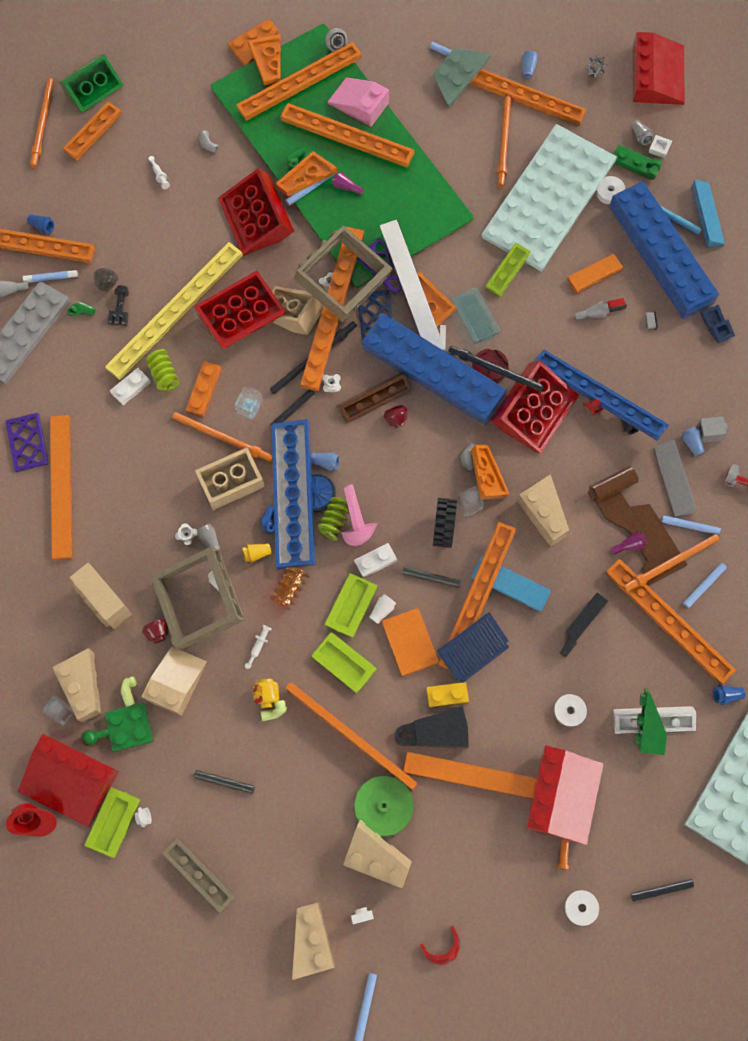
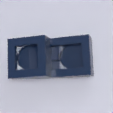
(716, 324)

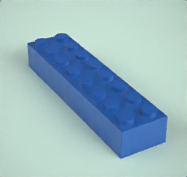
(663, 250)
(434, 369)

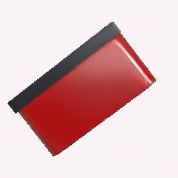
(615, 305)

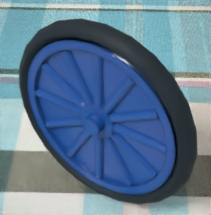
(323, 490)

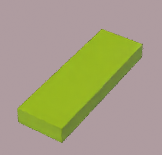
(508, 269)

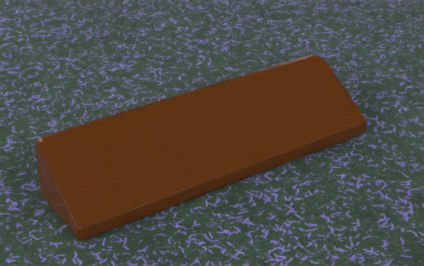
(374, 397)

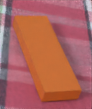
(595, 273)

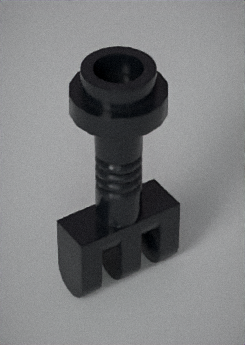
(122, 292)

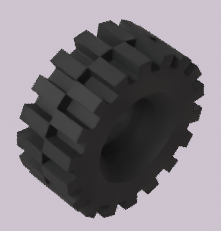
(444, 522)

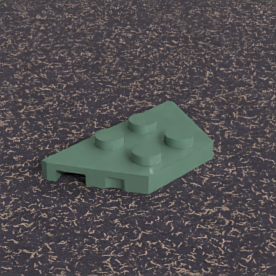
(458, 72)

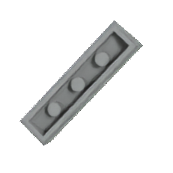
(674, 479)

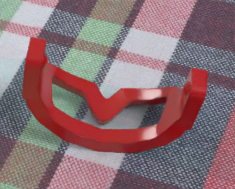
(592, 405)
(449, 956)

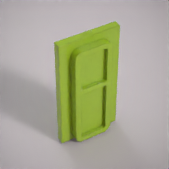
(351, 605)
(344, 662)
(112, 822)

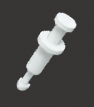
(160, 176)
(258, 645)

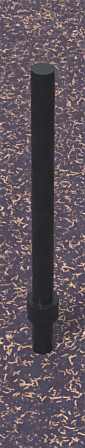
(340, 335)
(466, 356)

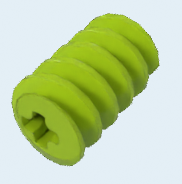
(162, 370)
(333, 518)

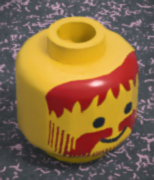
(265, 692)

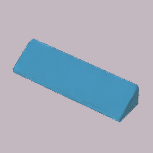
(707, 214)
(518, 587)

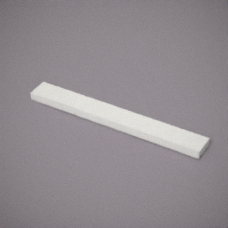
(410, 283)

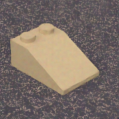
(300, 308)
(174, 681)

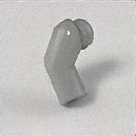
(205, 143)

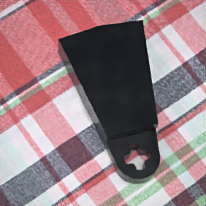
(582, 622)
(437, 730)

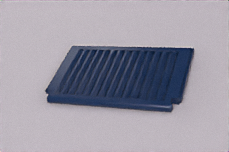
(474, 648)

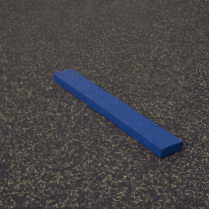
(609, 399)

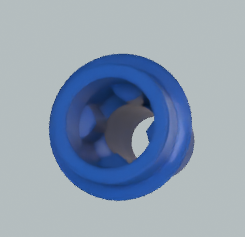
(41, 223)
(727, 694)

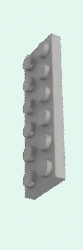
(28, 327)

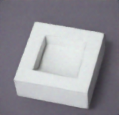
(660, 146)
(362, 915)

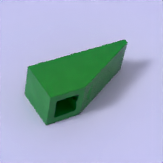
(651, 734)

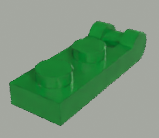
(637, 162)

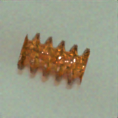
(288, 587)

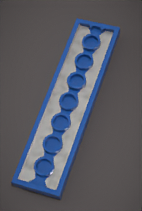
(293, 494)

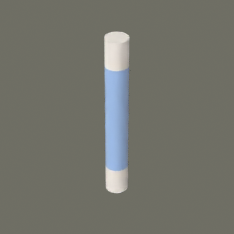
(50, 276)

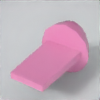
(360, 532)

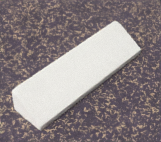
(673, 719)

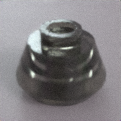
(105, 279)

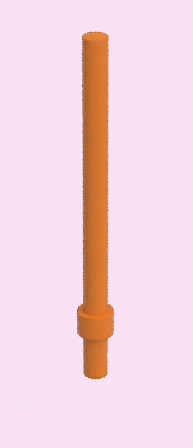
(36, 148)
(502, 168)
(254, 451)
(641, 579)

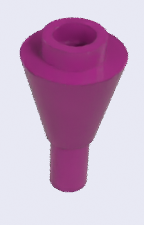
(343, 182)
(633, 542)

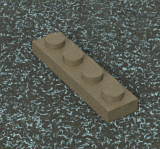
(198, 875)

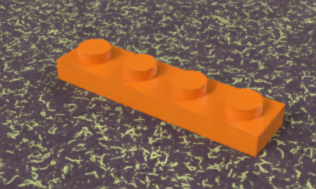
(92, 131)

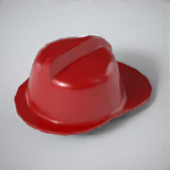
(30, 821)

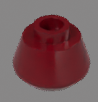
(396, 416)
(156, 631)

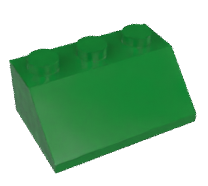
(91, 83)

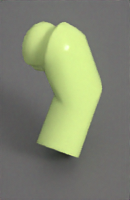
(125, 691)
(274, 713)

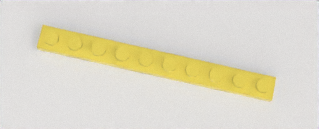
(173, 311)

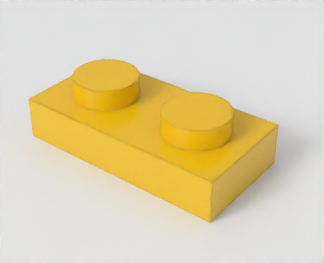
(447, 695)

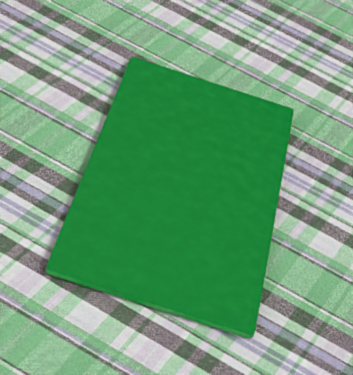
(412, 195)

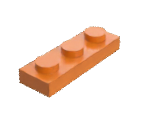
(203, 389)

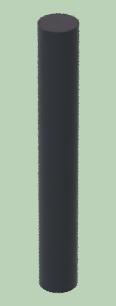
(296, 405)
(661, 890)

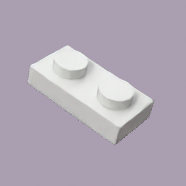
(130, 386)
(375, 560)

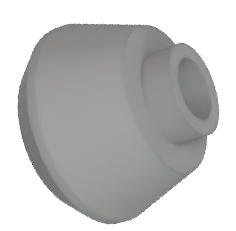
(335, 39)

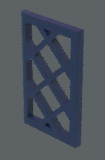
(387, 306)

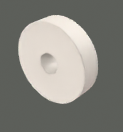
(612, 183)
(576, 704)
(591, 908)

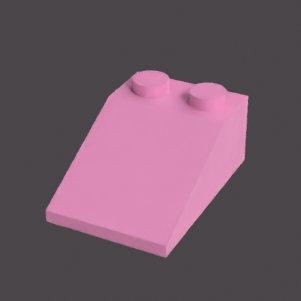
(360, 99)

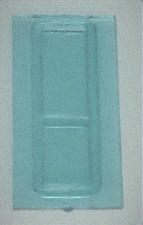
(476, 315)

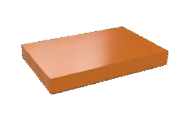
(410, 642)

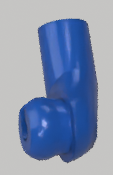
(266, 520)

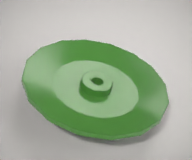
(385, 791)

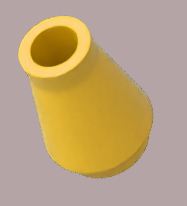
(255, 552)

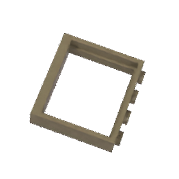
(363, 252)
(225, 588)

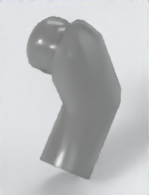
(466, 457)

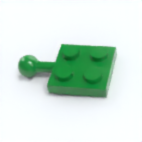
(126, 728)

